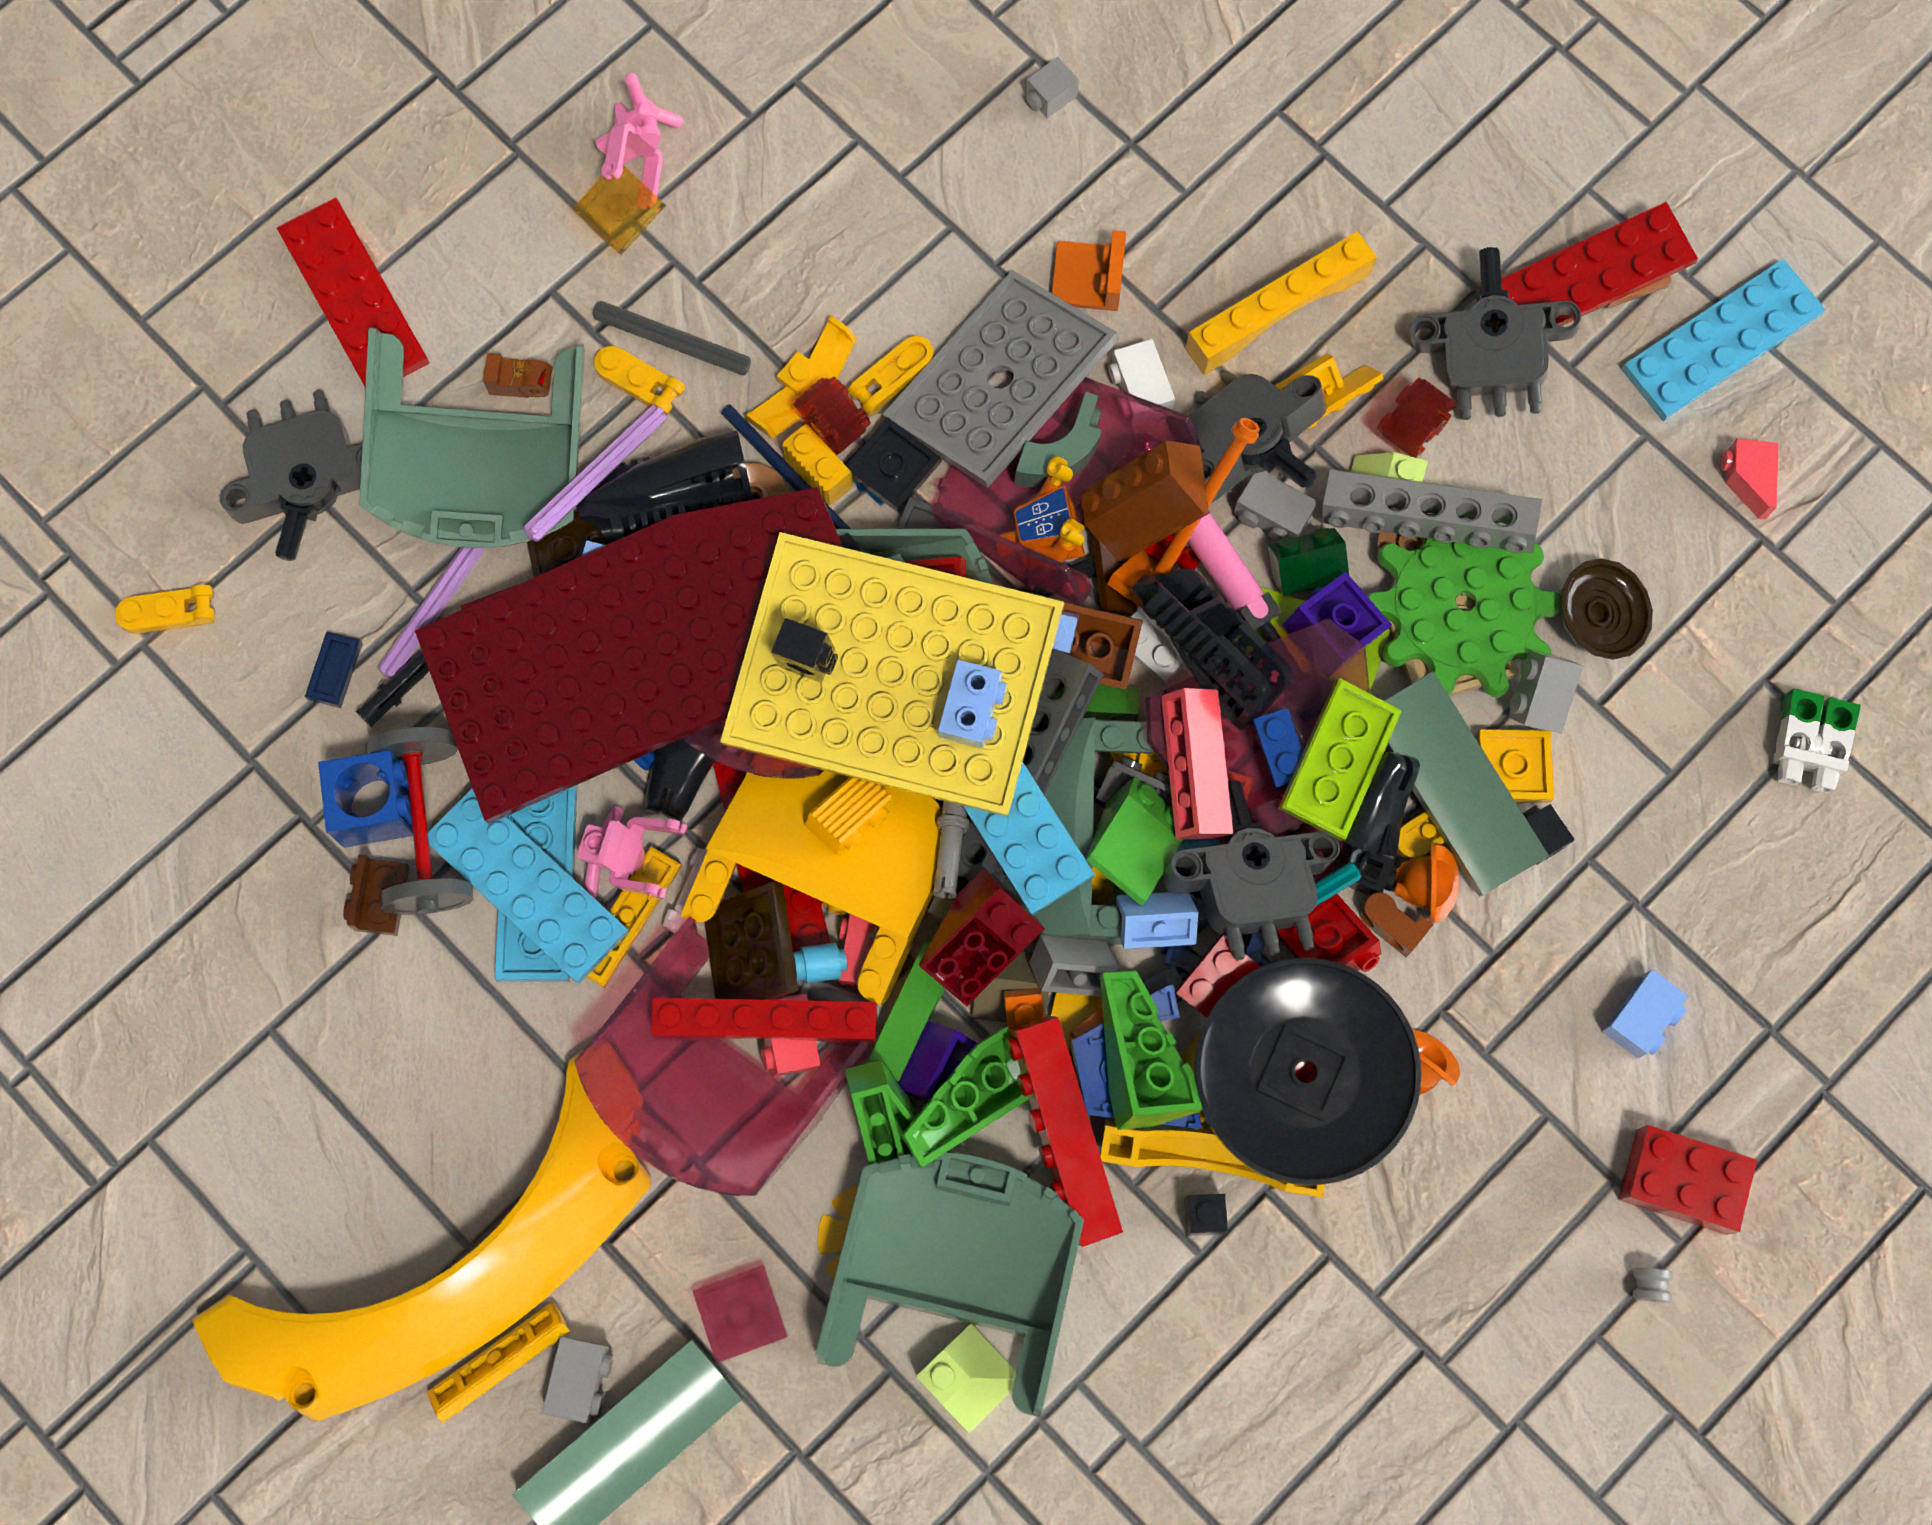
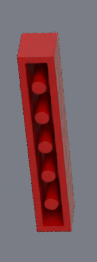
(1063, 1125)

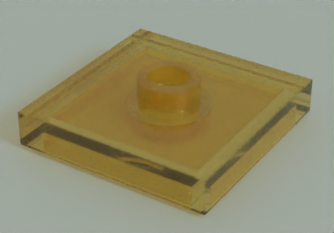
(619, 209)

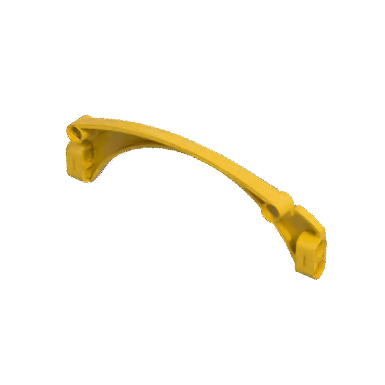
(397, 1342)

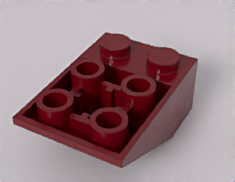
(979, 937)

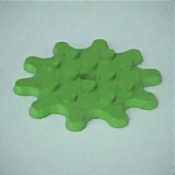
(1459, 640)

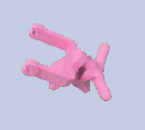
(636, 135)
(621, 851)

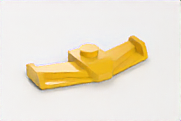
(800, 374)

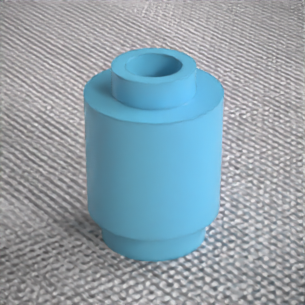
(819, 963)

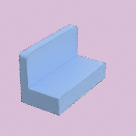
(1159, 922)

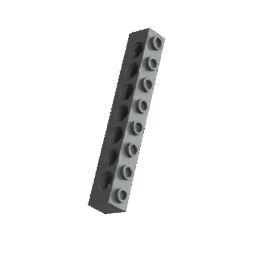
(1048, 751)

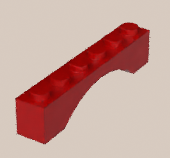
(764, 1020)

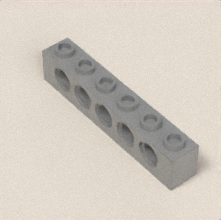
(1445, 501)

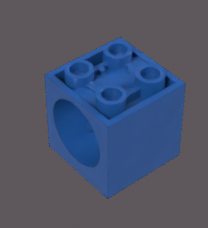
(344, 778)

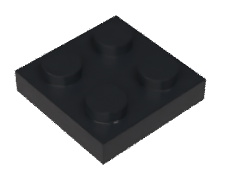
(893, 464)

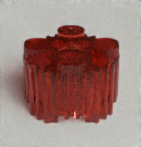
(831, 414)
(1418, 417)

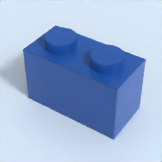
(1278, 746)

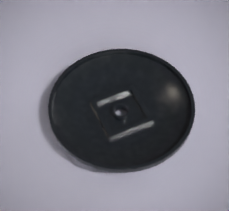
(1361, 1060)

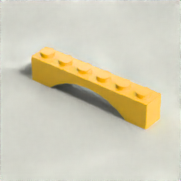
(1321, 276)
(1183, 1148)

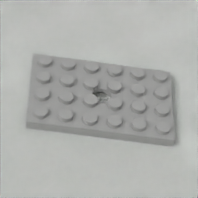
(1015, 330)

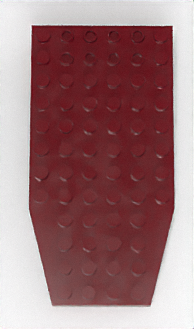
(609, 649)

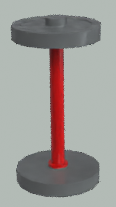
(426, 895)

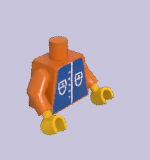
(1050, 519)

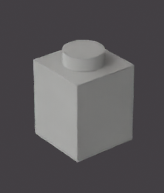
(1051, 88)

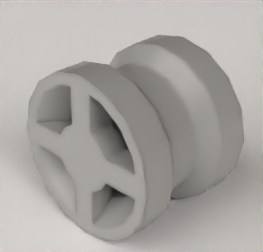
(1652, 1284)

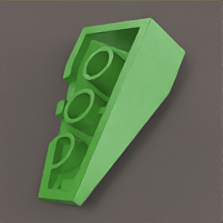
(1143, 1066)
(968, 1101)

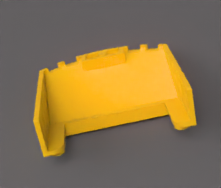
(880, 880)

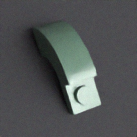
(1076, 447)

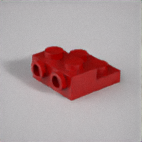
(1336, 937)

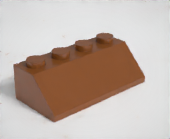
(1147, 499)
(1105, 642)

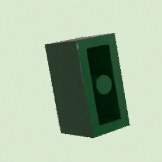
(1308, 560)

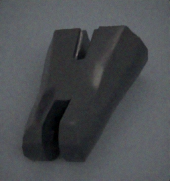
(677, 769)
(1383, 807)

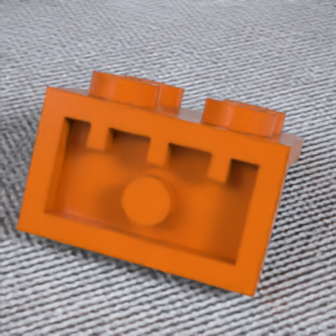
(1090, 273)

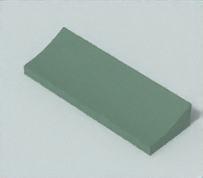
(1462, 788)
(630, 1442)

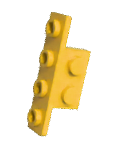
(1335, 389)

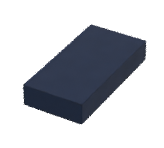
(333, 669)

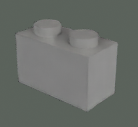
(1274, 507)
(1545, 691)
(1071, 964)
(577, 1380)

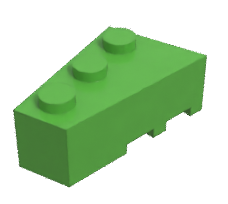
(881, 1110)

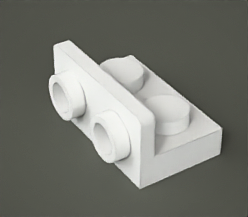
(1155, 650)

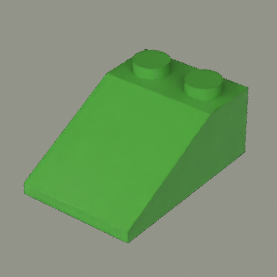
(1134, 839)

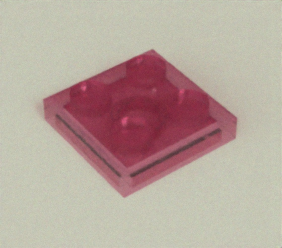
(740, 1314)

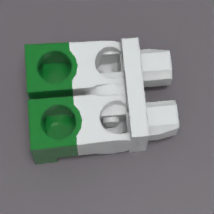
(1815, 738)

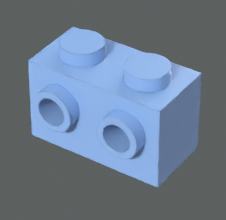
(971, 704)

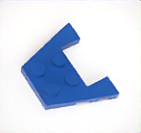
(1091, 1063)

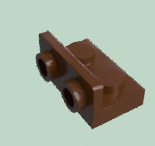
(368, 881)

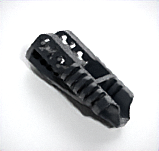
(663, 486)
(1210, 638)

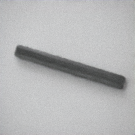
(672, 338)

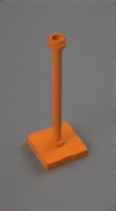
(1142, 564)

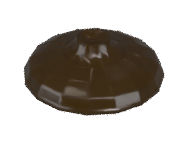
(1606, 609)

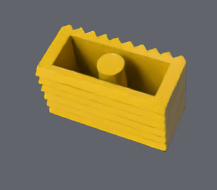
(817, 464)
(848, 813)

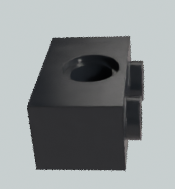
(804, 650)

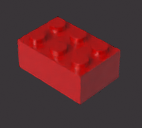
(1688, 1180)

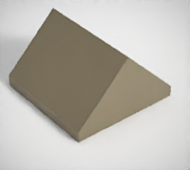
(1016, 976)

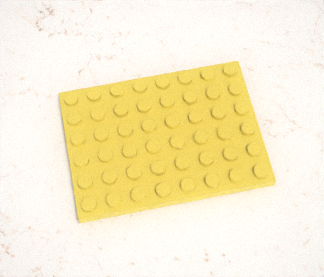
(897, 655)

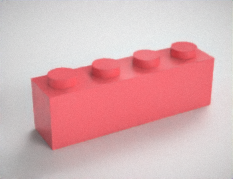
(1197, 764)

